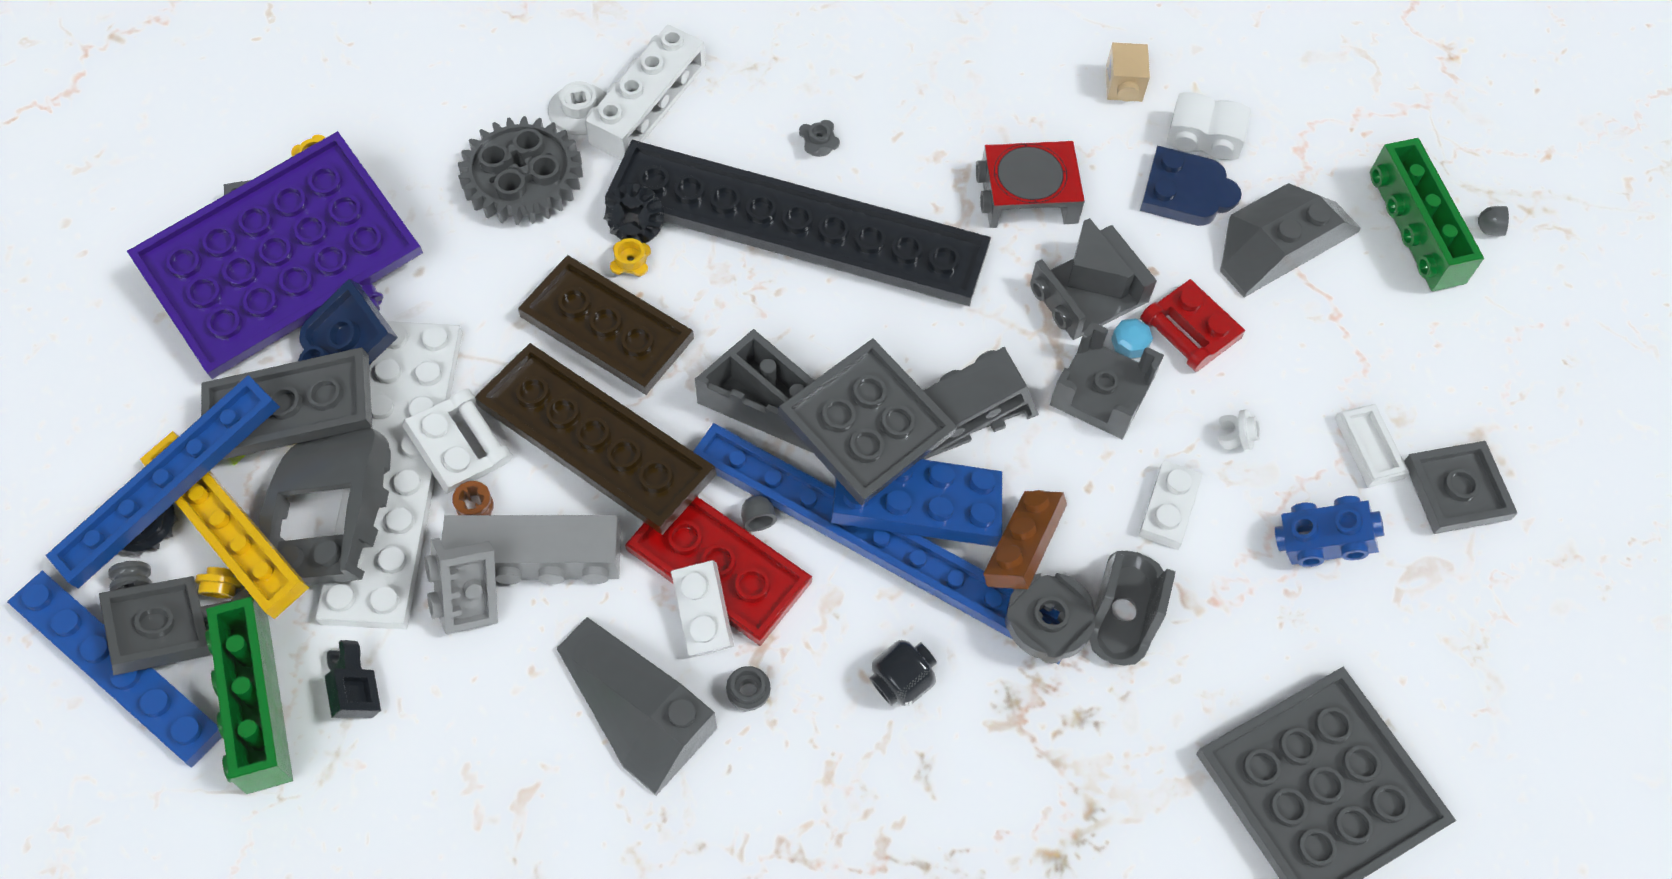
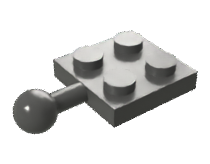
(156, 624)

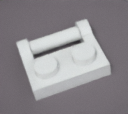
(445, 446)

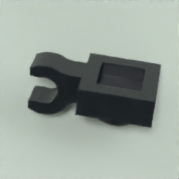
(350, 688)

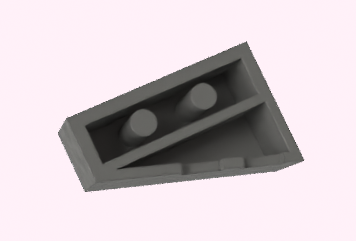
(981, 397)

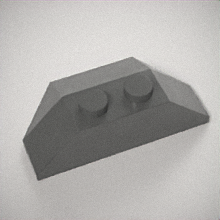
(1280, 236)

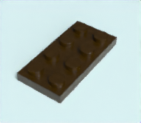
(606, 324)

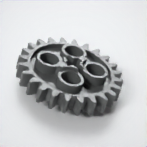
(520, 170)

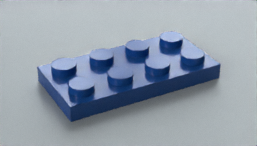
(931, 502)

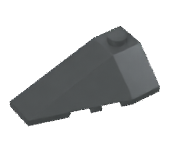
(638, 706)

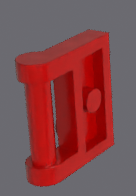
(1199, 318)

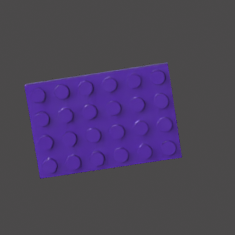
(273, 253)

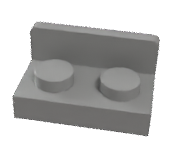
(462, 586)

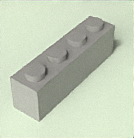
(542, 545)

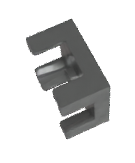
(1103, 384)

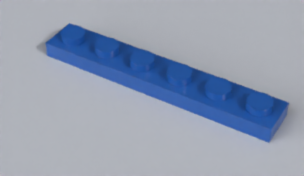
(161, 482)
(140, 692)

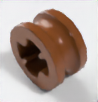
(470, 489)

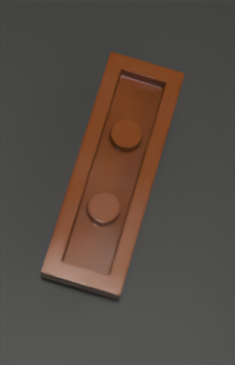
(1025, 540)

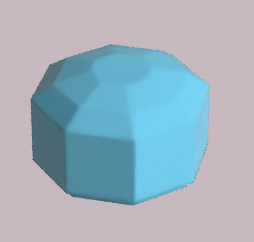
(1131, 338)

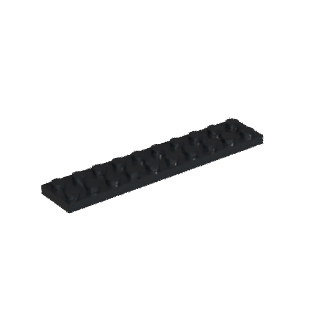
(807, 223)

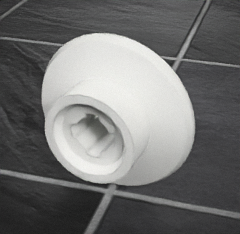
(571, 105)

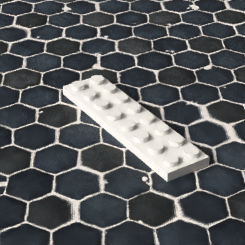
(403, 381)

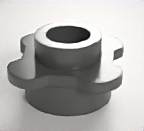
(821, 145)

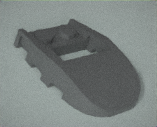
(325, 464)

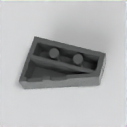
(752, 384)

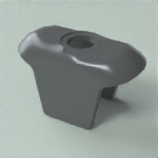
(1148, 588)

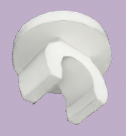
(1245, 433)

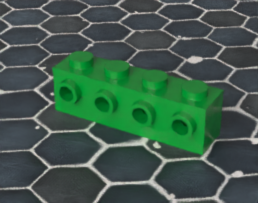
(1425, 215)
(248, 696)

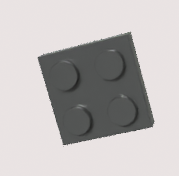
(1460, 487)

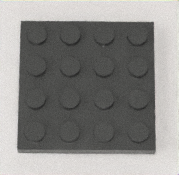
(1325, 784)

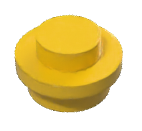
(217, 583)

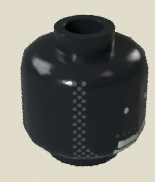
(903, 672)

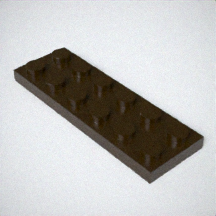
(596, 437)

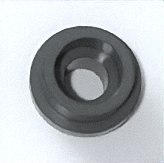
(744, 676)

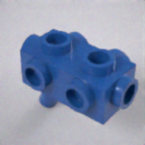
(1336, 531)

